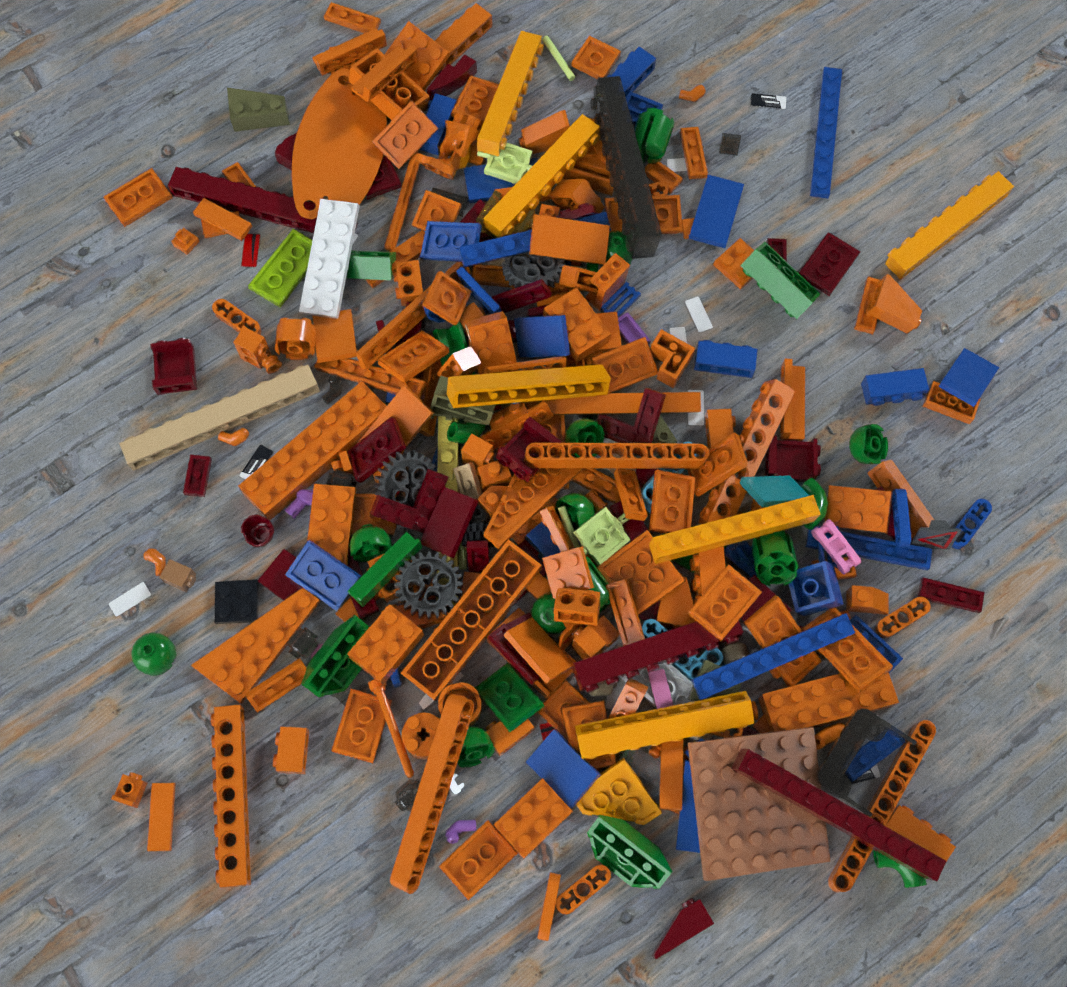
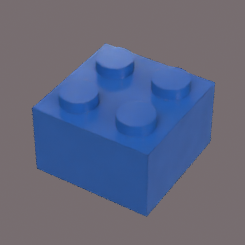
(815, 589)

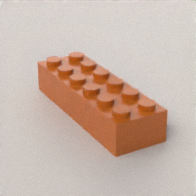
(823, 702)

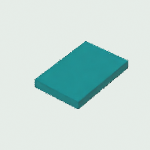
(772, 489)

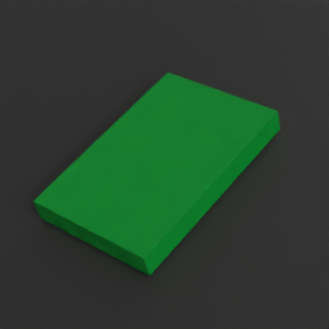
(509, 697)

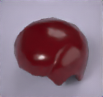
(257, 530)

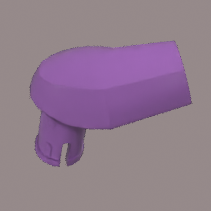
(304, 498)

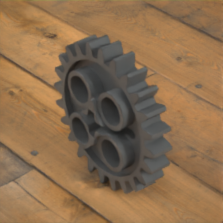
(527, 268)
(406, 482)
(412, 577)

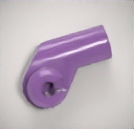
(458, 827)

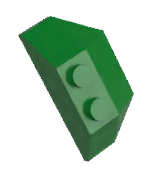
(331, 667)
(628, 853)

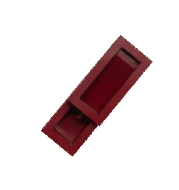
(452, 77)

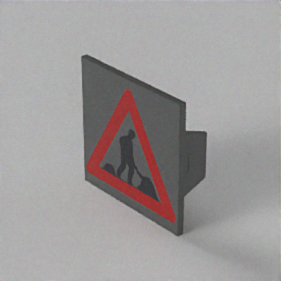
(937, 536)

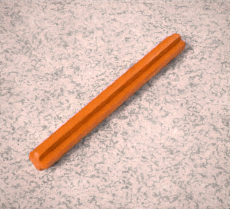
(402, 204)

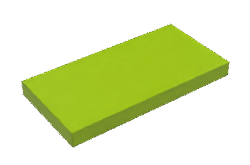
(283, 269)

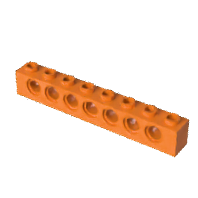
(764, 433)
(239, 804)

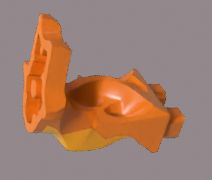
(458, 138)

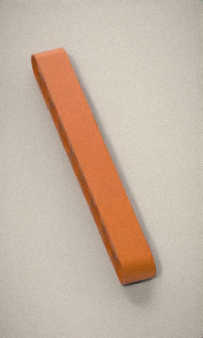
(625, 450)
(432, 793)
(891, 798)

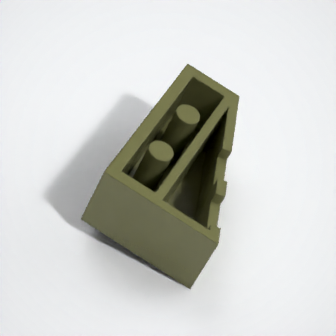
(256, 110)
(442, 407)

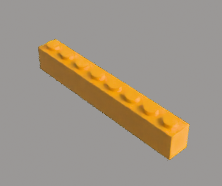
(509, 94)
(542, 177)
(949, 225)
(527, 386)
(734, 529)
(664, 725)

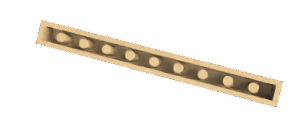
(218, 417)

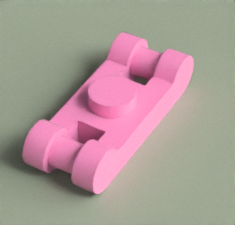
(836, 546)

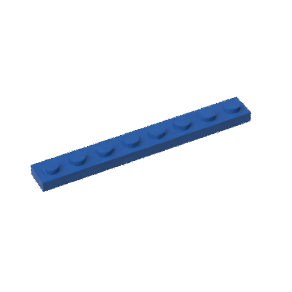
(826, 133)
(510, 245)
(772, 656)

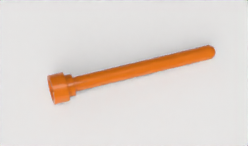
(379, 690)

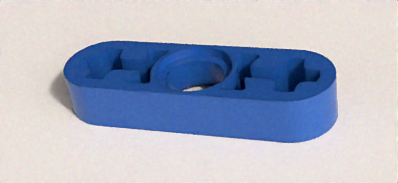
(901, 518)
(978, 520)

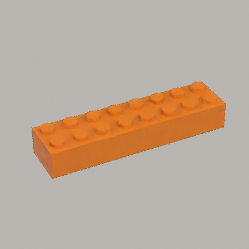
(312, 451)
(472, 620)

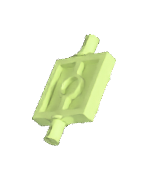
(510, 164)
(602, 535)

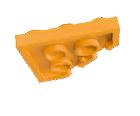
(620, 796)

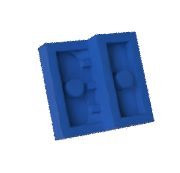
(541, 541)

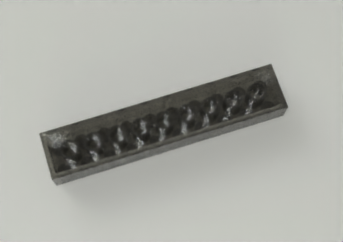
(625, 168)

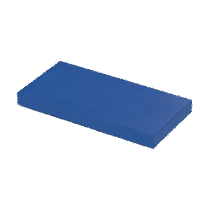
(481, 185)
(716, 211)
(687, 825)

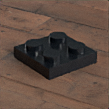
(236, 601)

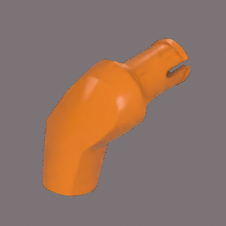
(828, 735)

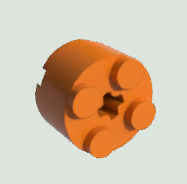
(295, 338)
(464, 690)
(416, 726)

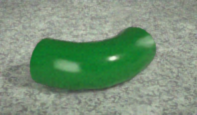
(461, 432)
(812, 487)
(909, 877)

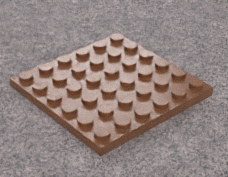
(746, 825)

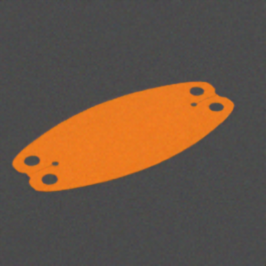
(336, 147)

